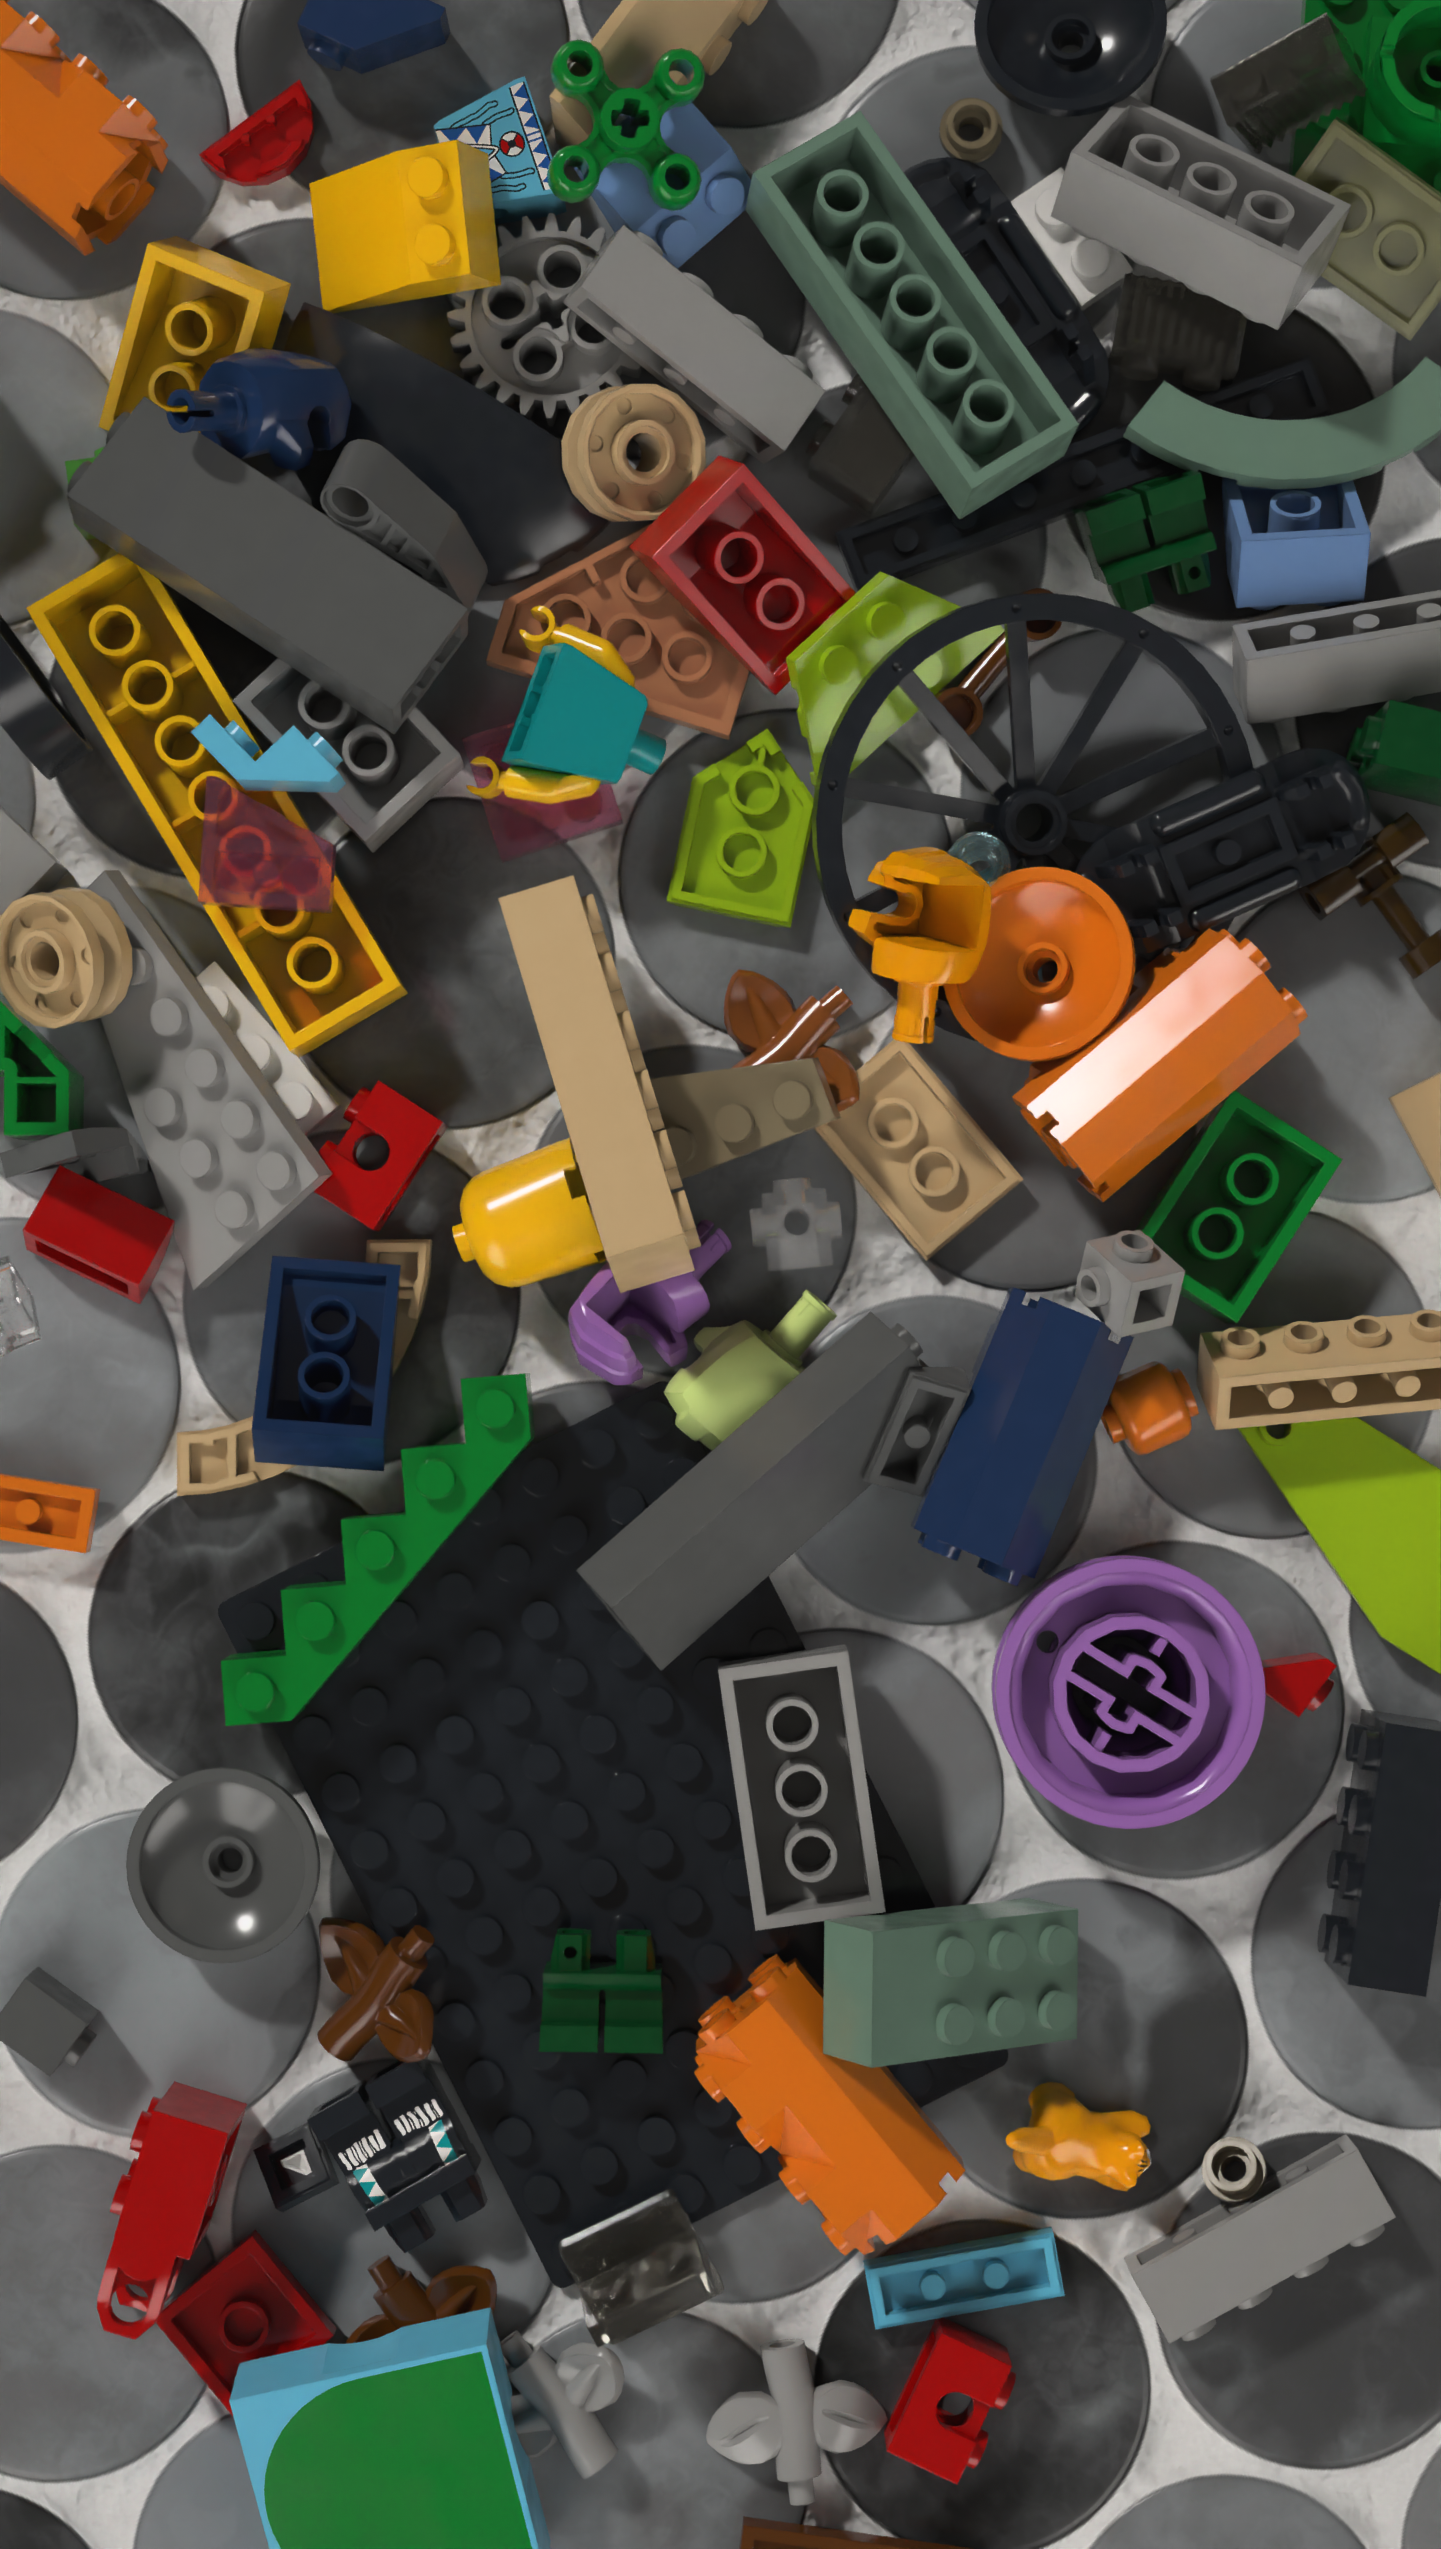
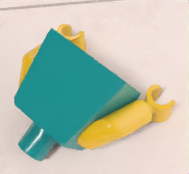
(574, 721)

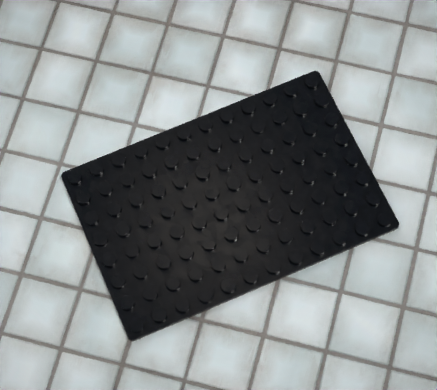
(531, 1771)

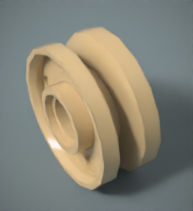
(597, 457)
(63, 957)

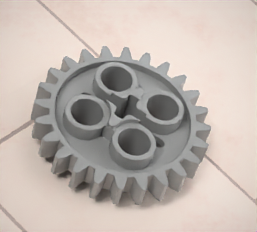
(524, 269)

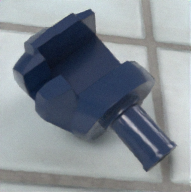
(267, 405)

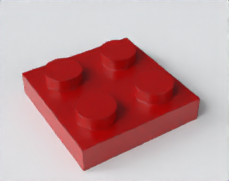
(240, 2313)

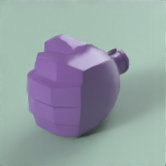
(654, 1312)

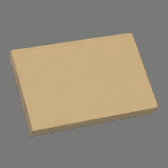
(918, 1150)

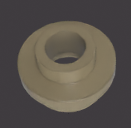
(971, 112)
(1220, 2156)

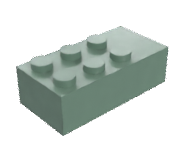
(949, 1981)

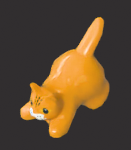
(1073, 2141)

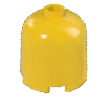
(529, 1219)

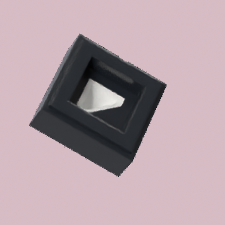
(295, 2167)

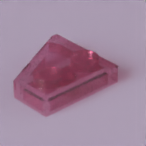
(260, 856)

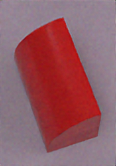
(98, 1234)

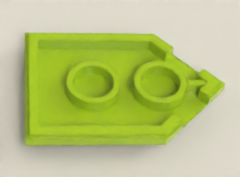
(744, 837)

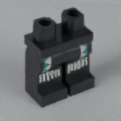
(401, 2148)

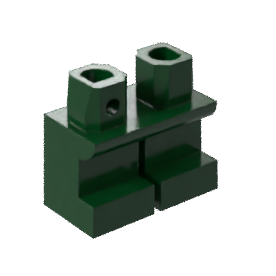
(1147, 530)
(574, 1995)

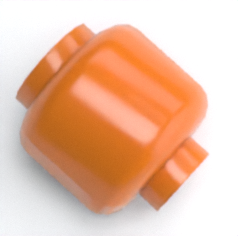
(1149, 1408)

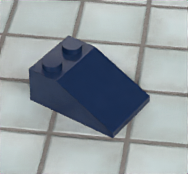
(326, 1364)

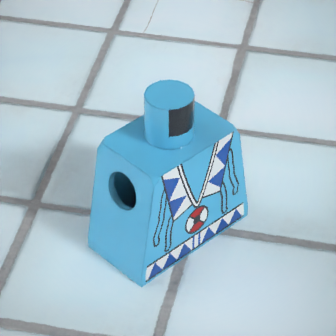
(517, 150)

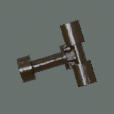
(1372, 878)

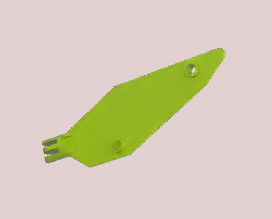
(1371, 1516)

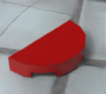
(266, 143)

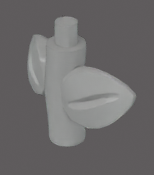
(562, 2400)
(794, 2420)

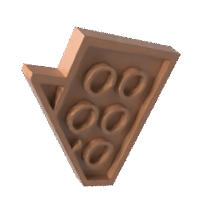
(669, 652)

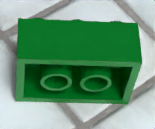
(1236, 1203)

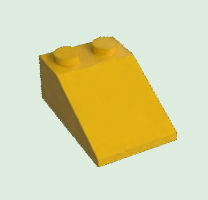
(405, 227)
(184, 318)

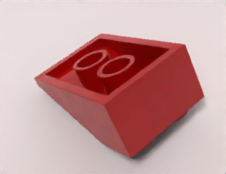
(743, 569)

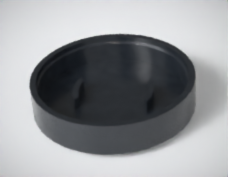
(35, 712)

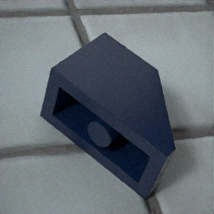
(370, 32)

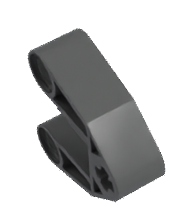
(403, 519)

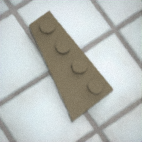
(740, 1110)

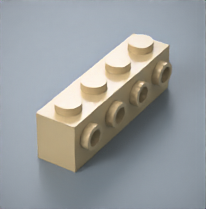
(1321, 1370)

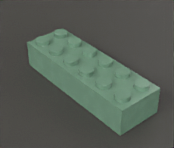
(910, 314)

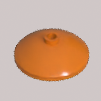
(1038, 920)

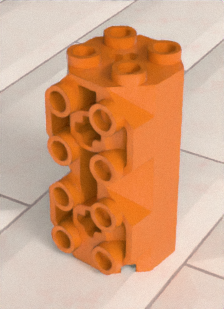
(68, 140)
(1180, 1047)
(841, 2127)

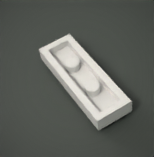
(285, 1072)

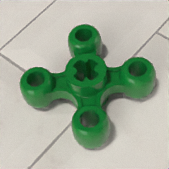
(644, 106)

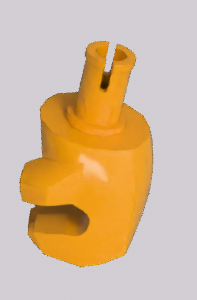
(930, 936)

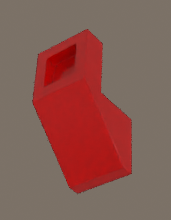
(1298, 1681)

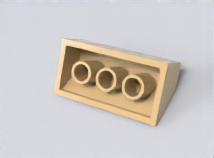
(640, 35)

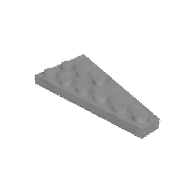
(205, 1112)

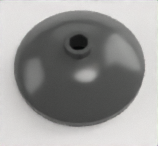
(181, 1874)

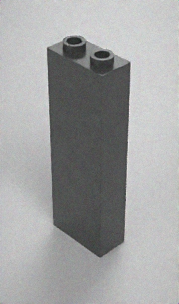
(267, 564)
(754, 1495)

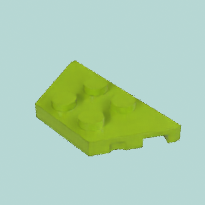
(852, 642)

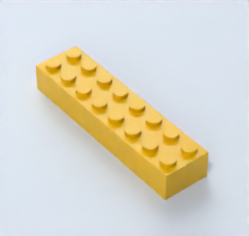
(146, 693)

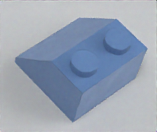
(721, 198)
(1295, 545)

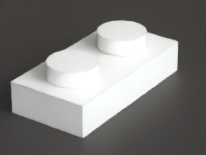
(1083, 263)

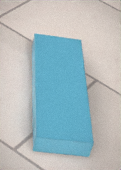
(963, 2277)

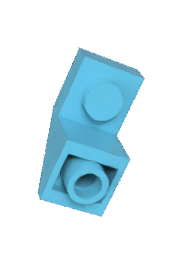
(288, 765)

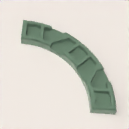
(1292, 451)

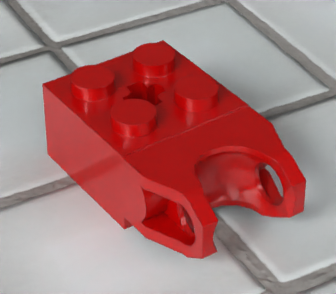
(166, 2199)

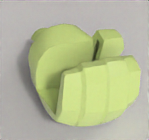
(742, 1370)

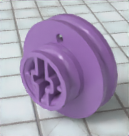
(1173, 1759)

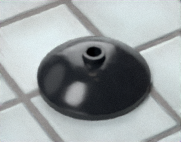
(1024, 60)

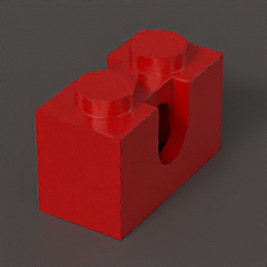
(410, 1137)
(948, 2363)

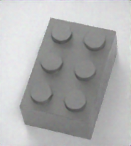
(383, 771)

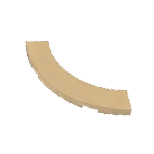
(224, 1455)

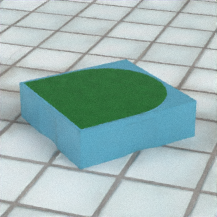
(389, 2443)

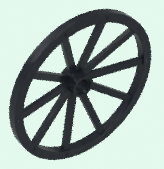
(897, 669)

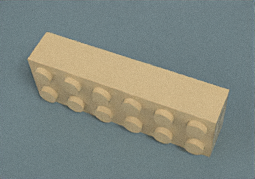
(601, 1083)

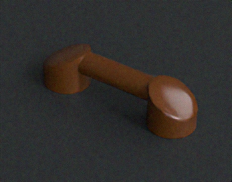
(986, 672)

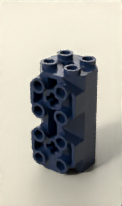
(1020, 1436)

